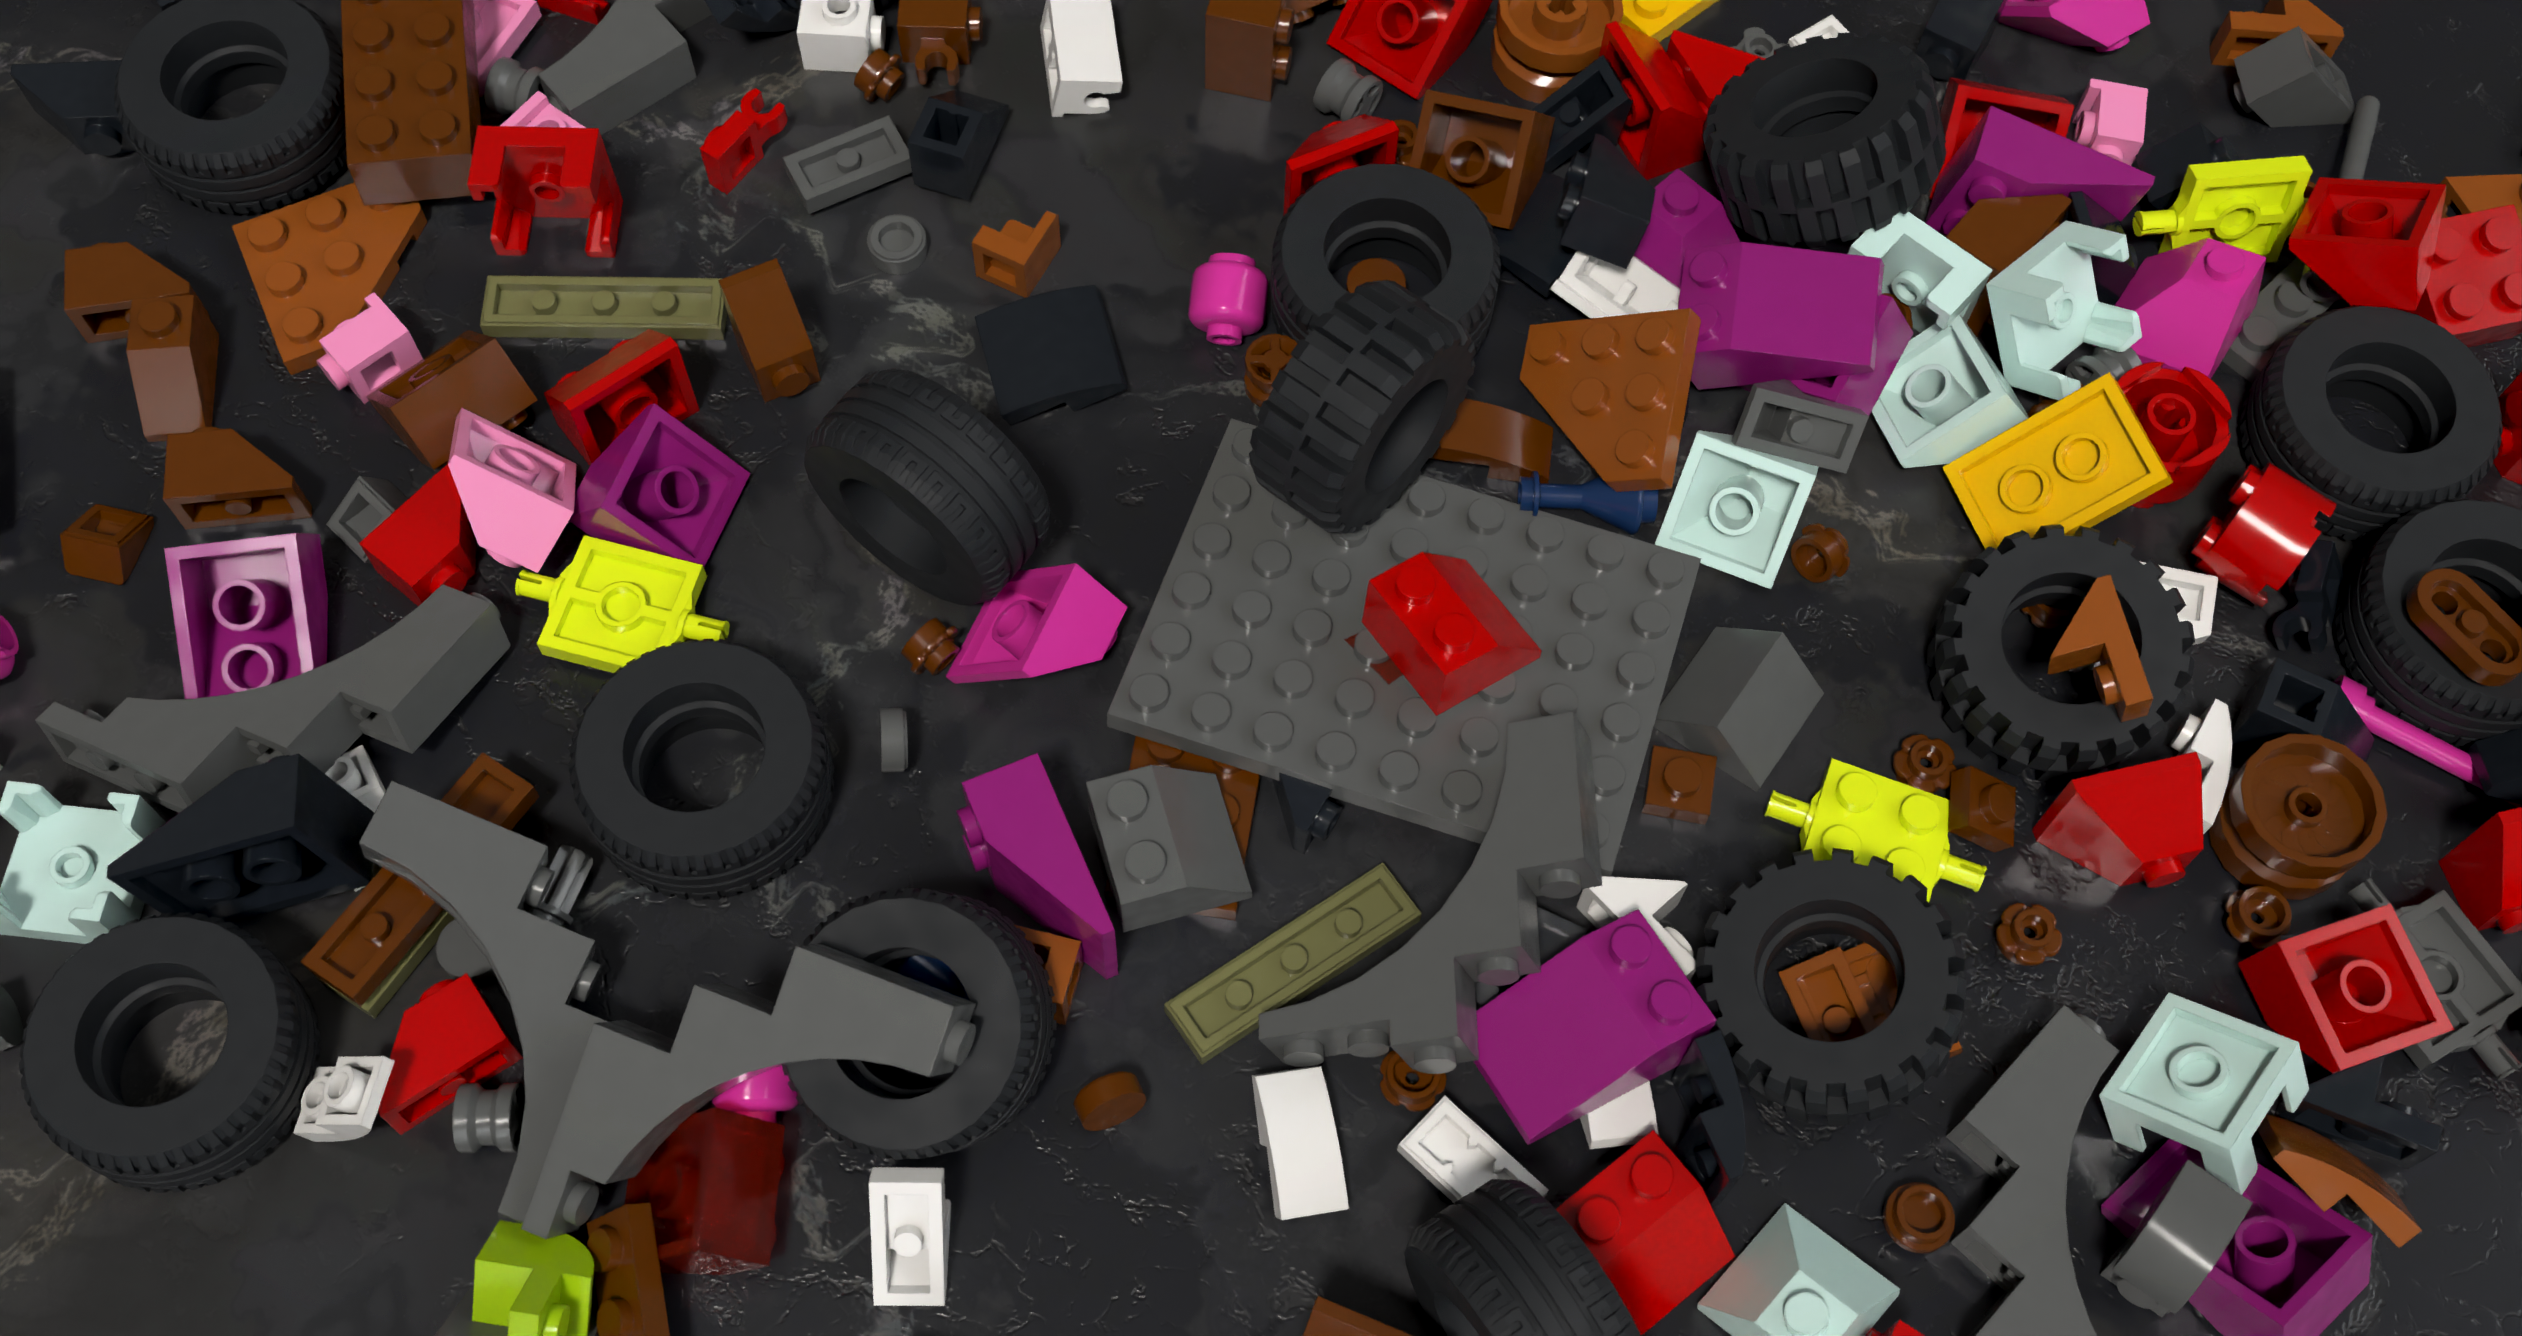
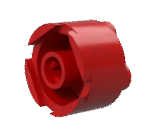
(2184, 421)
(2262, 533)

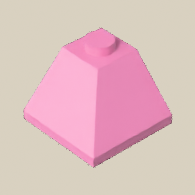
(511, 490)

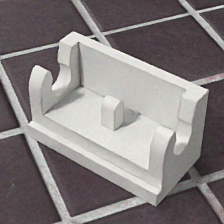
(1080, 55)
(1610, 290)

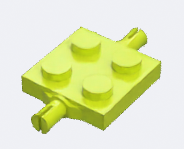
(2235, 203)
(619, 605)
(1879, 820)

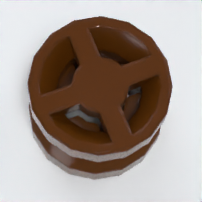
(1265, 356)

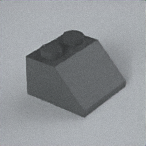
(1165, 844)

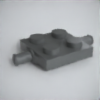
(2466, 975)

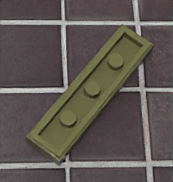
(603, 307)
(1292, 962)

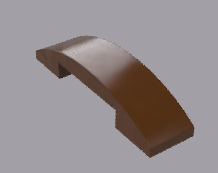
(1500, 439)

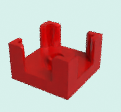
(546, 175)

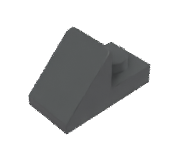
(1799, 426)

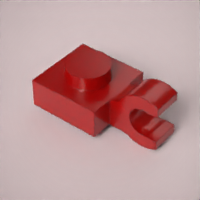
(737, 145)

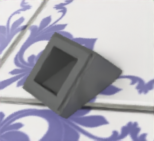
(363, 510)

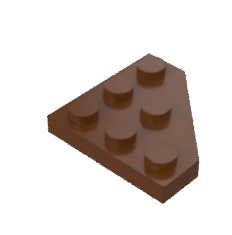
(321, 262)
(1617, 390)

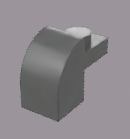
(2177, 1241)

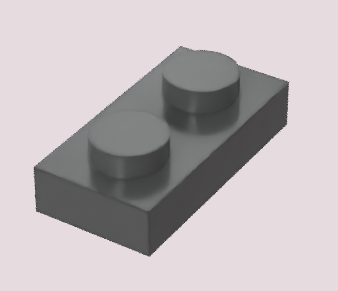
(848, 164)

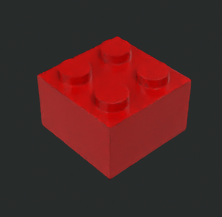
(2476, 277)

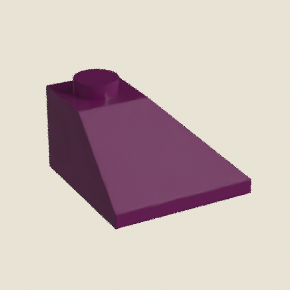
(1680, 220)
(659, 489)

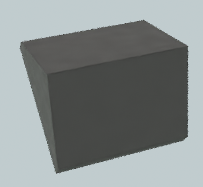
(1741, 702)

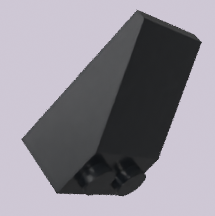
(252, 845)

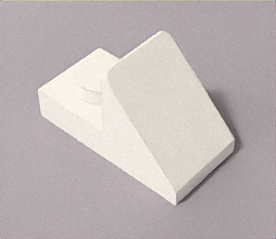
(1653, 899)
(909, 1236)

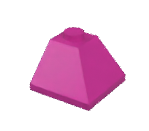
(2078, 22)
(2193, 303)
(1039, 626)

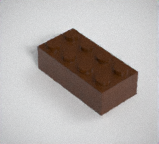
(410, 97)

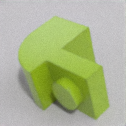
(533, 1283)

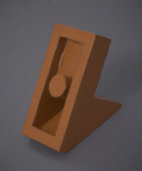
(2250, 29)
(2103, 635)

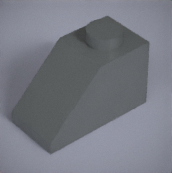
(2293, 83)

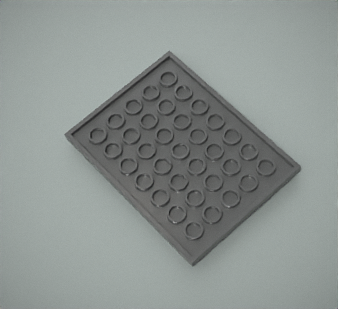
(1257, 673)

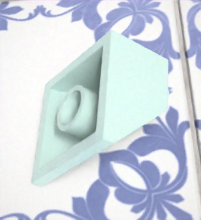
(1945, 398)
(1736, 507)
(1797, 1285)

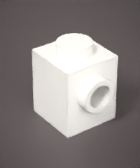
(839, 34)

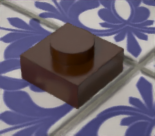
(1679, 785)
(1982, 809)

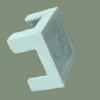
(1925, 270)
(2051, 306)
(61, 862)
(2203, 1085)

